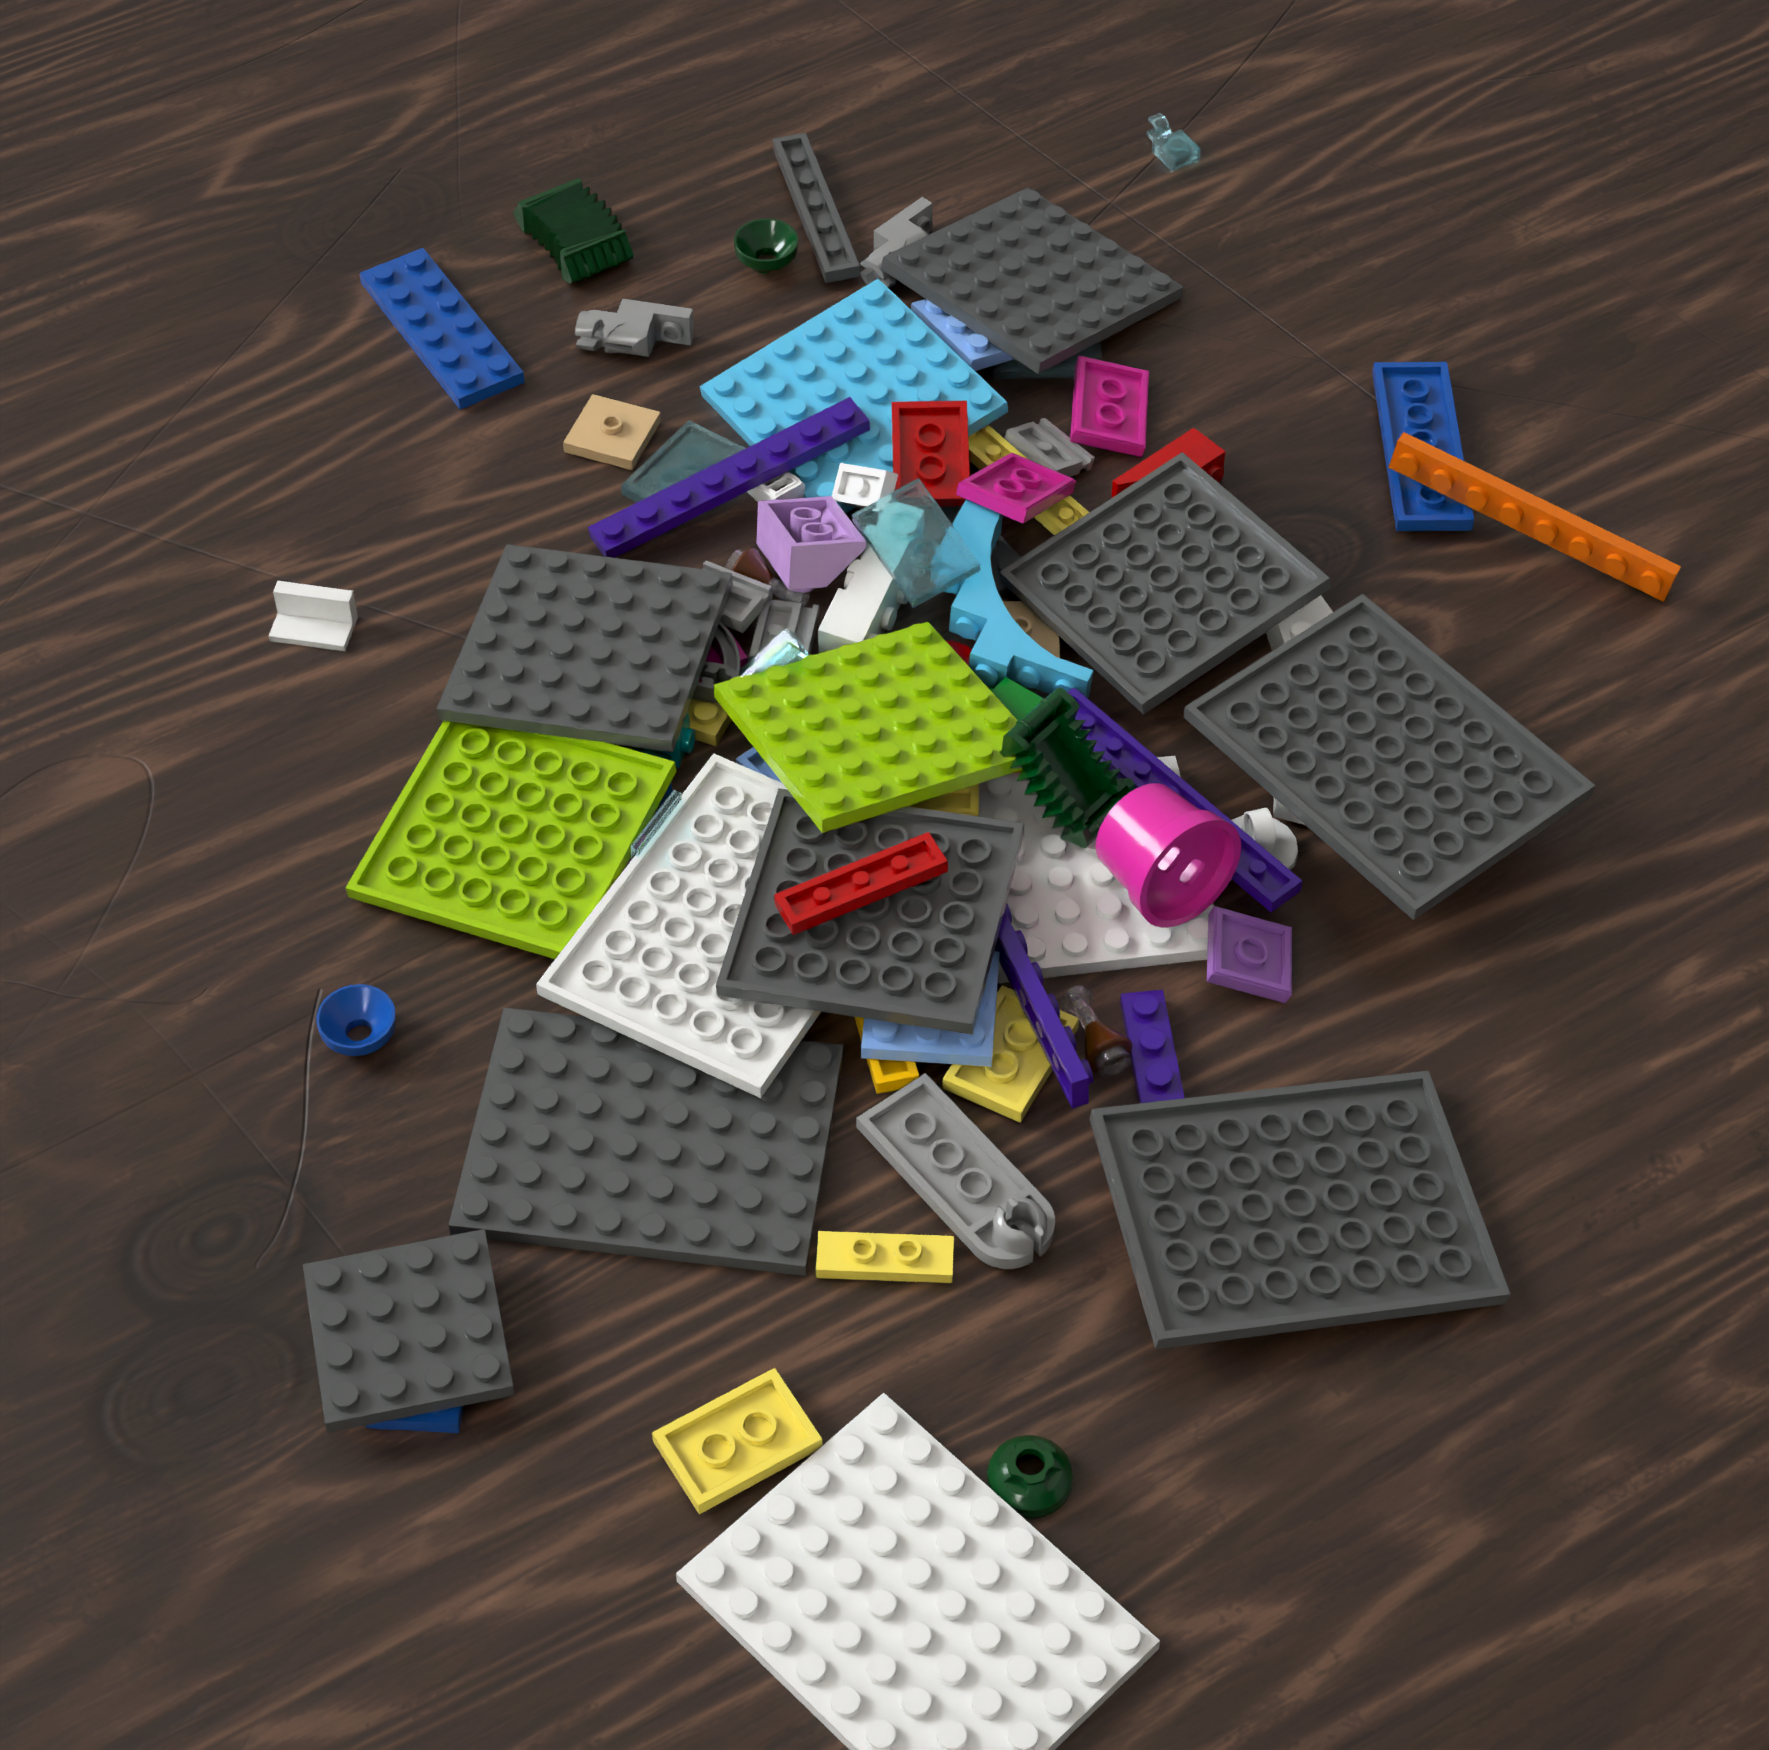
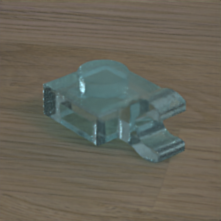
(1172, 148)

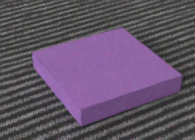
(1249, 954)

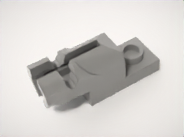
(894, 234)
(634, 327)

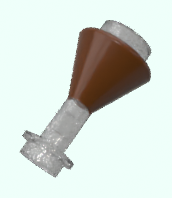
(753, 566)
(1104, 1047)

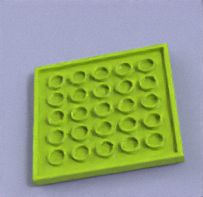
(872, 725)
(511, 833)

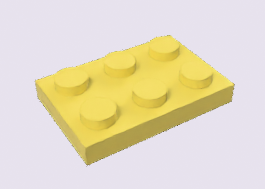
(1017, 1063)
(737, 1440)

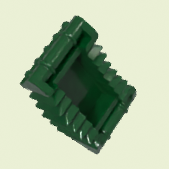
(575, 230)
(1064, 768)

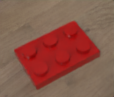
(931, 446)

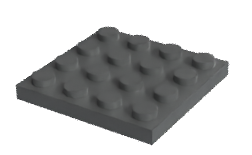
(407, 1330)

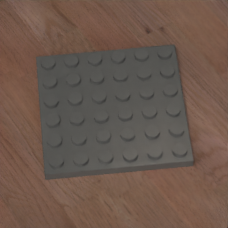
(1032, 279)
(1164, 582)
(587, 647)
(896, 960)

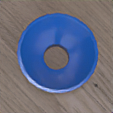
(356, 1007)

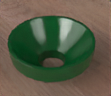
(766, 237)
(1031, 1494)

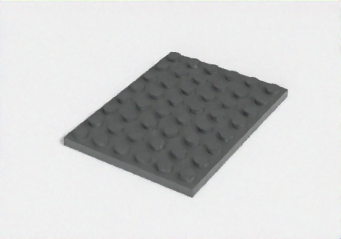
(1389, 755)
(642, 1154)
(1295, 1209)

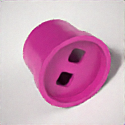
(1167, 853)

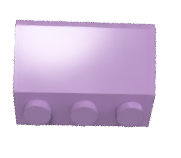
(807, 540)

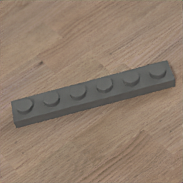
(816, 208)

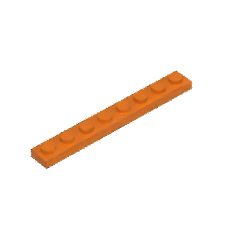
(1534, 517)

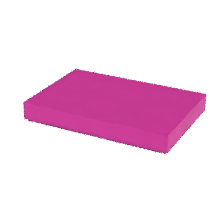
(1109, 406)
(1016, 487)

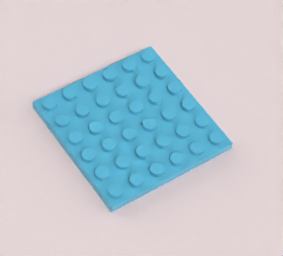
(855, 349)

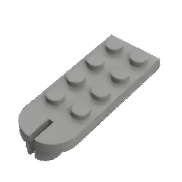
(960, 1174)

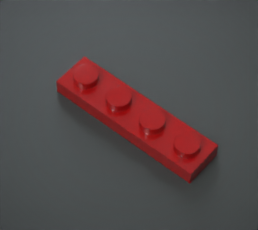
(860, 883)

